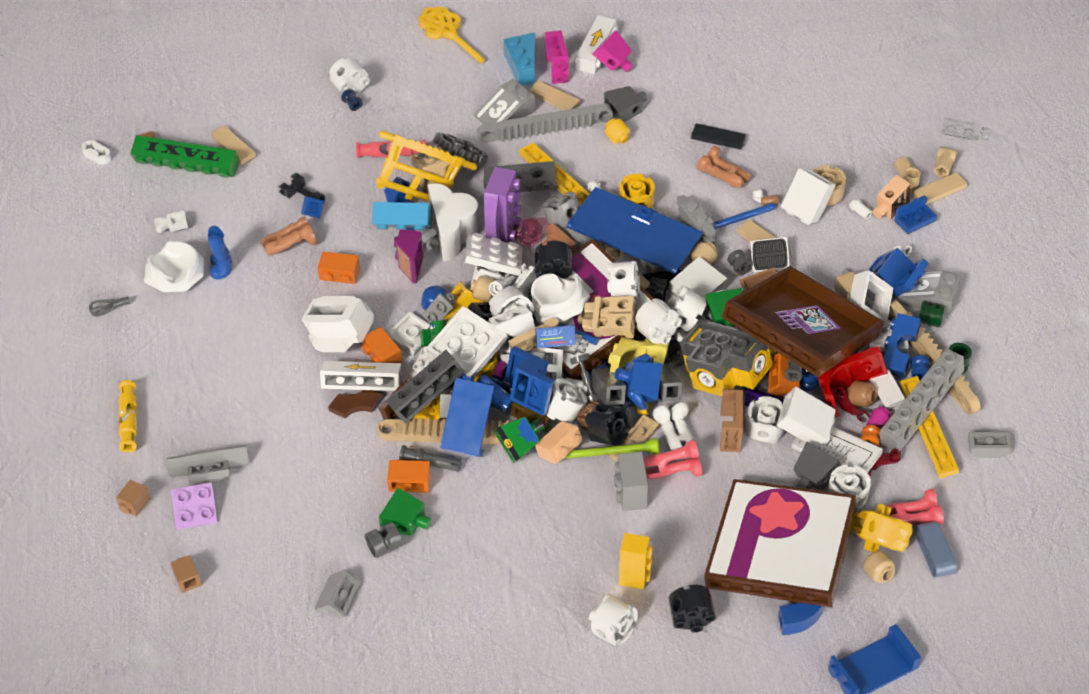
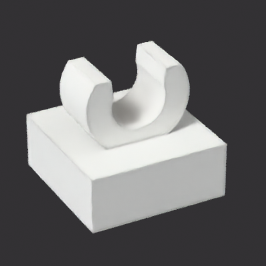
(428, 238)

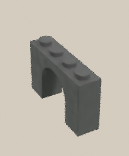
(613, 391)

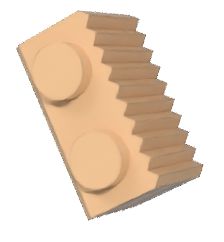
(559, 442)

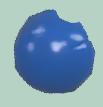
(430, 295)

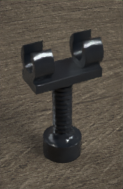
(297, 186)

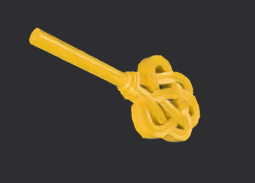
(435, 27)

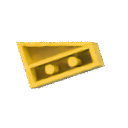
(635, 561)

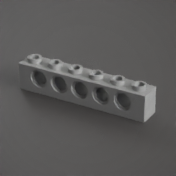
(922, 400)

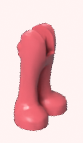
(661, 459)
(928, 504)

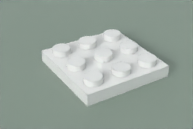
(493, 254)
(469, 341)

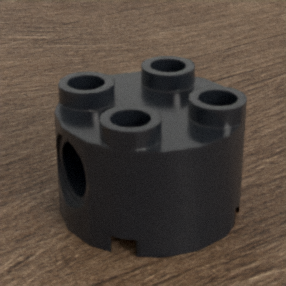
(553, 259)
(608, 424)
(691, 608)

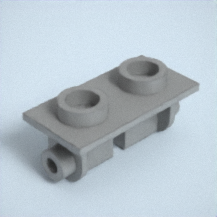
(439, 308)

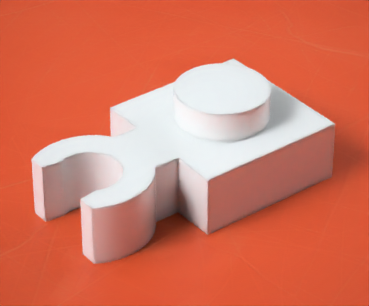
(174, 222)

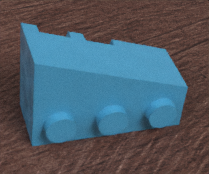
(521, 57)
(402, 215)

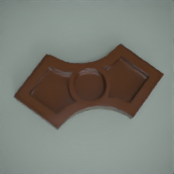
(347, 404)

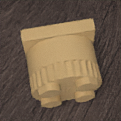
(429, 164)

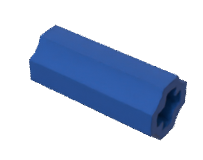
(500, 397)

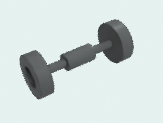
(585, 375)

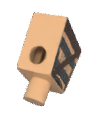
(891, 197)

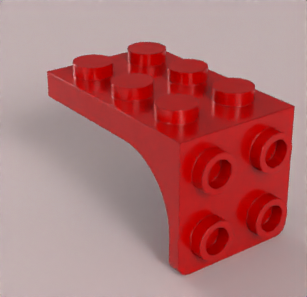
(856, 367)

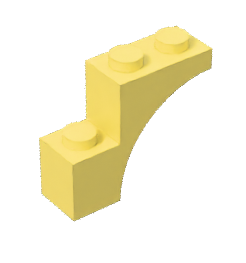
(628, 349)

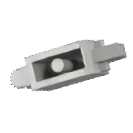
(694, 215)

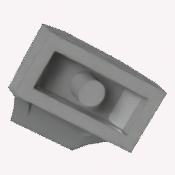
(989, 444)

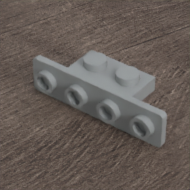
(207, 464)

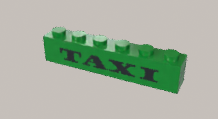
(184, 156)

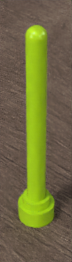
(650, 446)

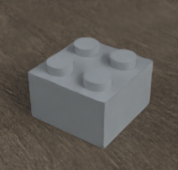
(631, 481)

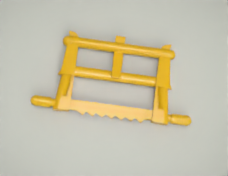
(391, 162)

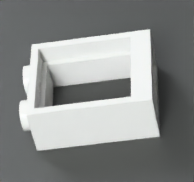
(882, 291)

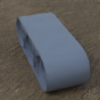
(935, 549)

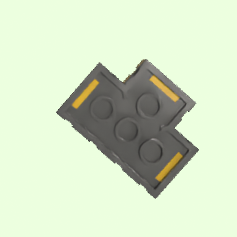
(723, 357)

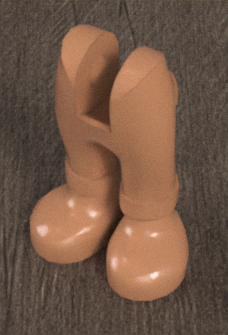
(723, 170)
(288, 236)

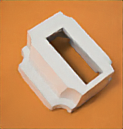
(337, 322)

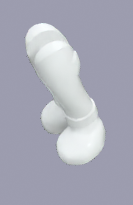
(677, 414)

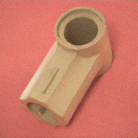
(944, 161)
(908, 172)

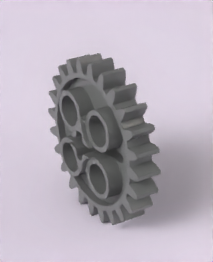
(460, 148)

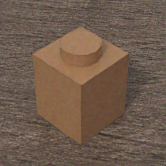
(133, 498)
(185, 573)

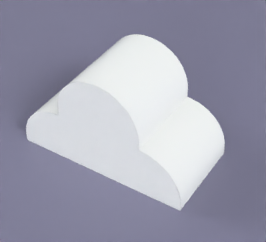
(452, 218)

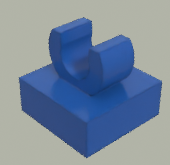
(312, 207)

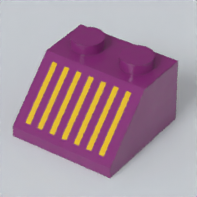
(409, 253)

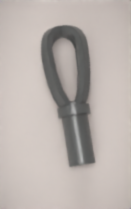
(113, 303)

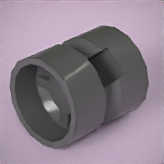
(384, 539)

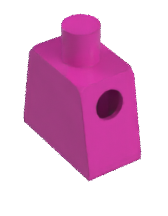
(614, 52)

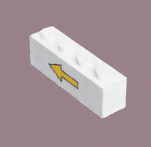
(598, 33)
(360, 375)

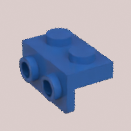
(914, 215)

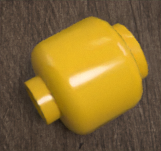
(617, 131)

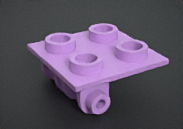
(194, 506)

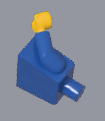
(641, 381)

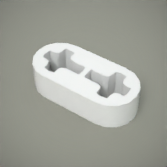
(105, 156)

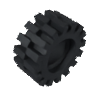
(658, 288)

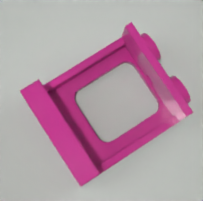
(557, 53)

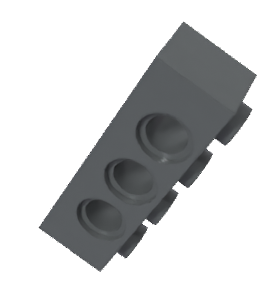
(532, 175)
(425, 386)

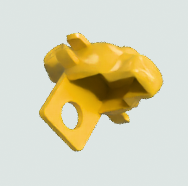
(881, 529)

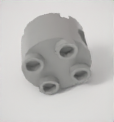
(561, 209)

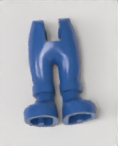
(220, 254)

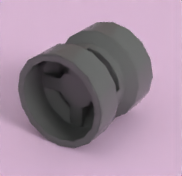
(742, 264)

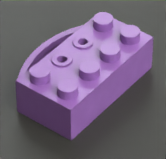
(501, 205)

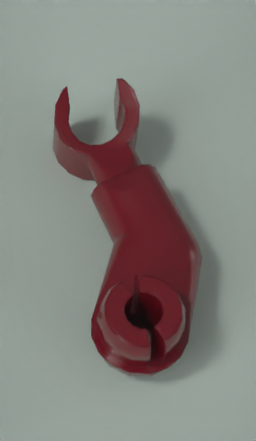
(846, 405)
(886, 459)

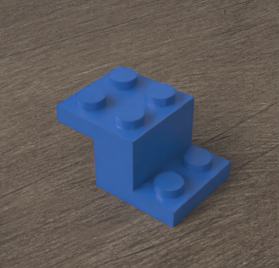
(898, 270)
(529, 380)

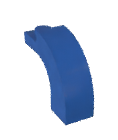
(798, 617)

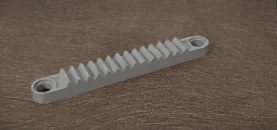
(544, 123)

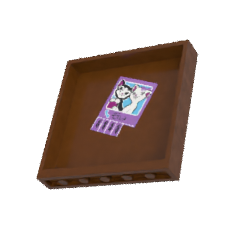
(803, 320)

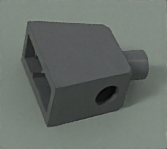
(624, 102)
(814, 467)

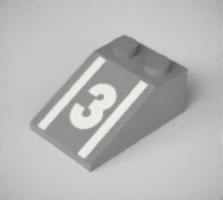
(507, 103)
(932, 287)

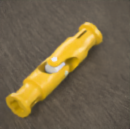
(127, 416)

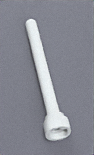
(498, 285)

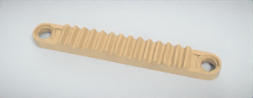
(924, 346)
(427, 430)

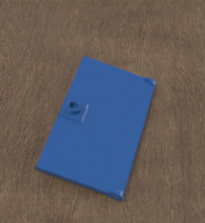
(635, 230)

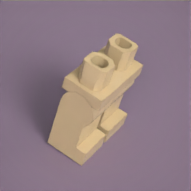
(611, 316)

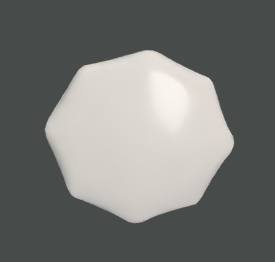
(174, 267)
(557, 298)

